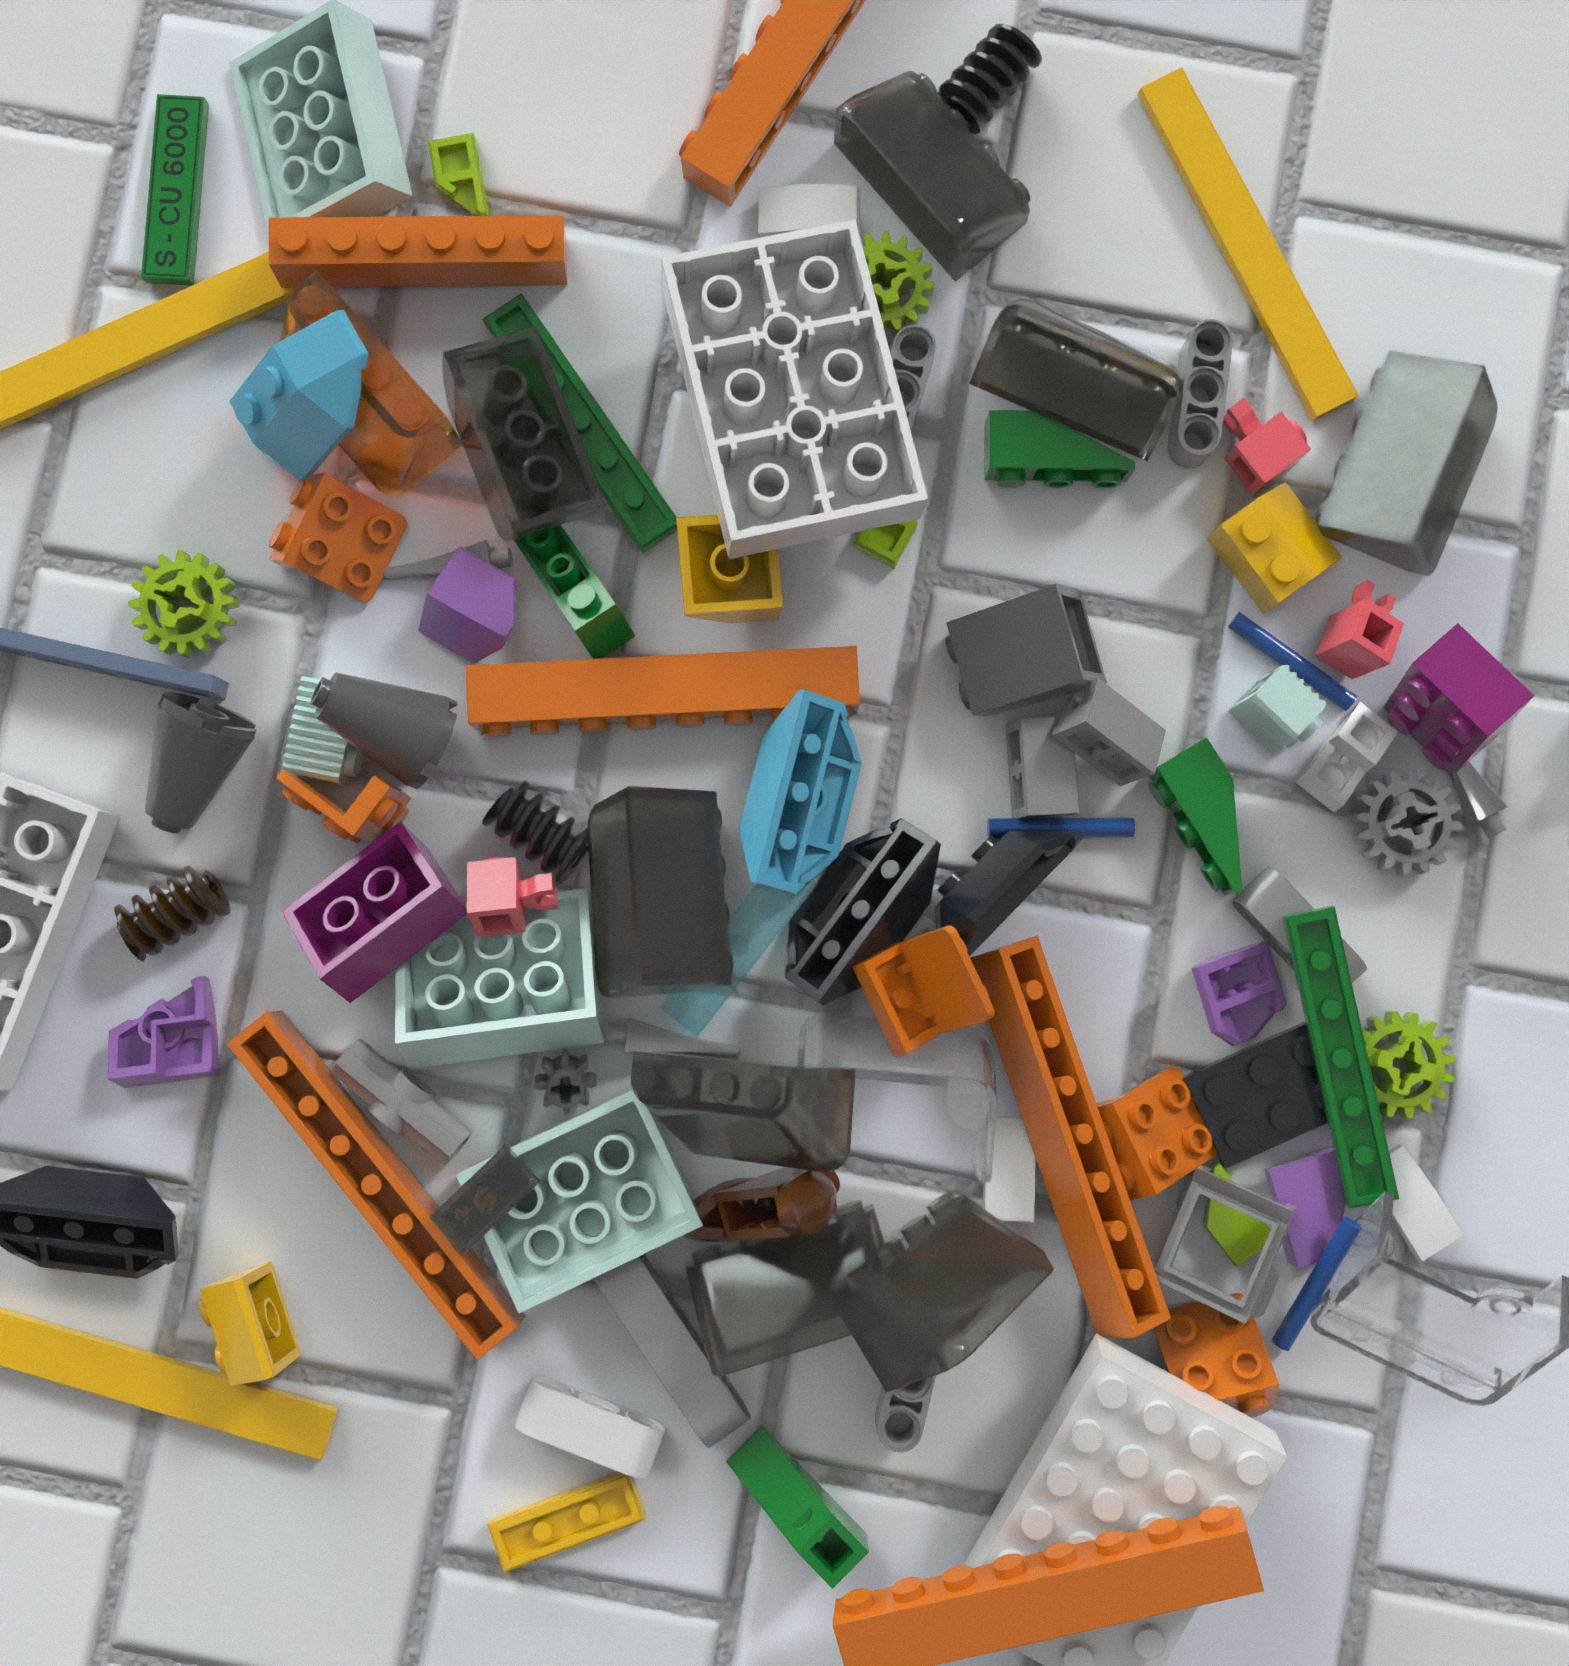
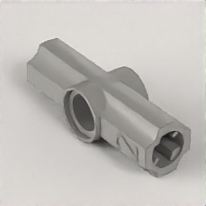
(402, 1101)

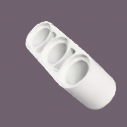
(590, 1426)

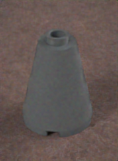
(387, 722)
(191, 758)

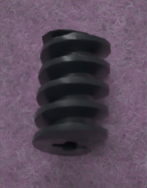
(990, 74)
(538, 830)

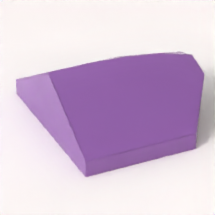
(470, 607)
(1239, 992)

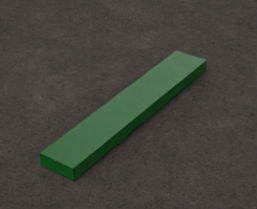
(615, 467)
(1340, 1055)

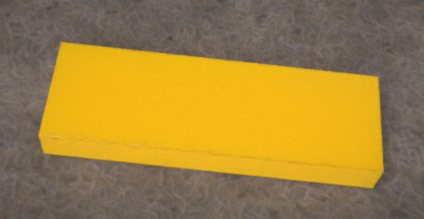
(566, 1520)

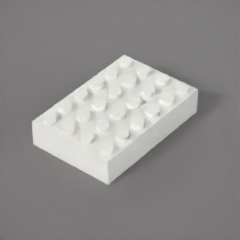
(792, 388)
(46, 874)
(1115, 1457)

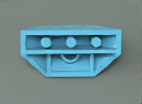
(304, 395)
(800, 793)

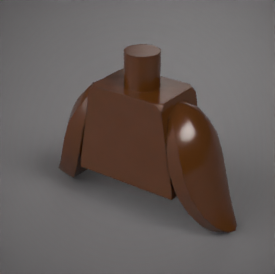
(767, 1206)

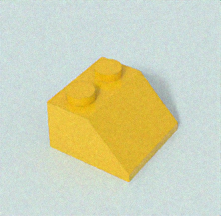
(1273, 547)
(722, 587)
(249, 1325)

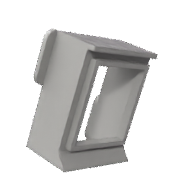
(1264, 1276)

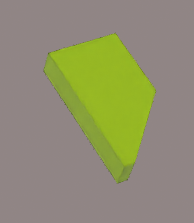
(459, 172)
(886, 542)
(1232, 1230)

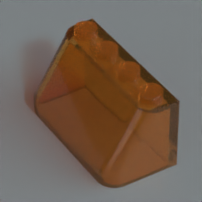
(397, 425)

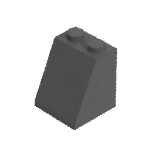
(1024, 651)

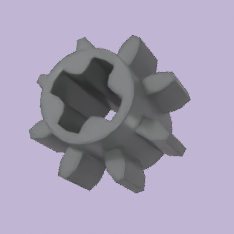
(561, 1094)

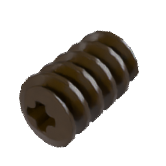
(171, 913)

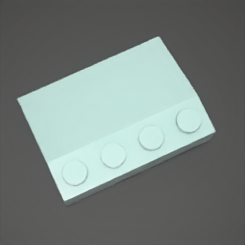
(321, 119)
(502, 992)
(601, 1201)

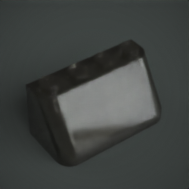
(931, 170)
(1079, 377)
(1410, 460)
(658, 892)
(750, 1107)
(938, 1290)
(778, 1291)

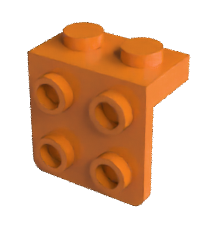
(337, 536)
(369, 816)
(924, 989)
(1156, 1133)
(1219, 1356)

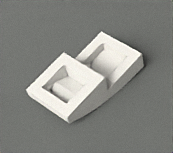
(806, 206)
(1347, 757)
(1013, 1173)
(1420, 1210)

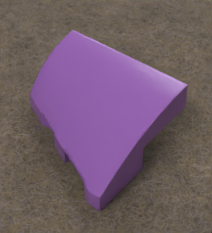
(168, 1041)
(1317, 1192)

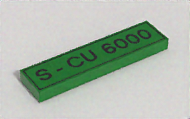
(175, 190)

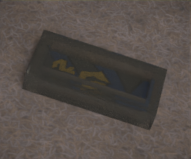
(485, 1199)

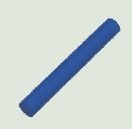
(1286, 656)
(1085, 826)
(1316, 1283)

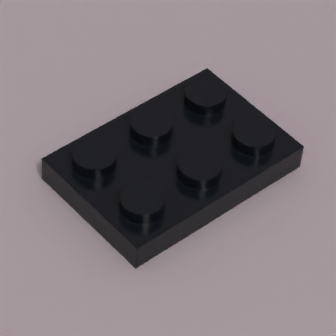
(1259, 1095)

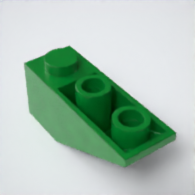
(1035, 448)
(576, 590)
(1203, 803)
(799, 1507)

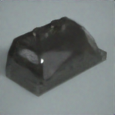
(519, 434)

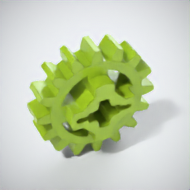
(900, 272)
(179, 622)
(1406, 1046)

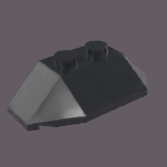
(1000, 881)
(860, 908)
(87, 1222)

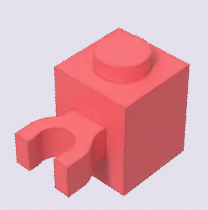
(1263, 449)
(1361, 634)
(500, 895)

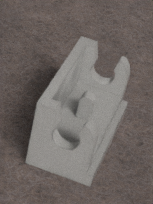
(1110, 734)
(1040, 770)

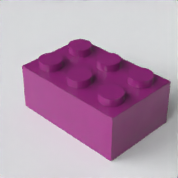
(1455, 700)
(374, 912)

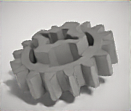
(1400, 802)

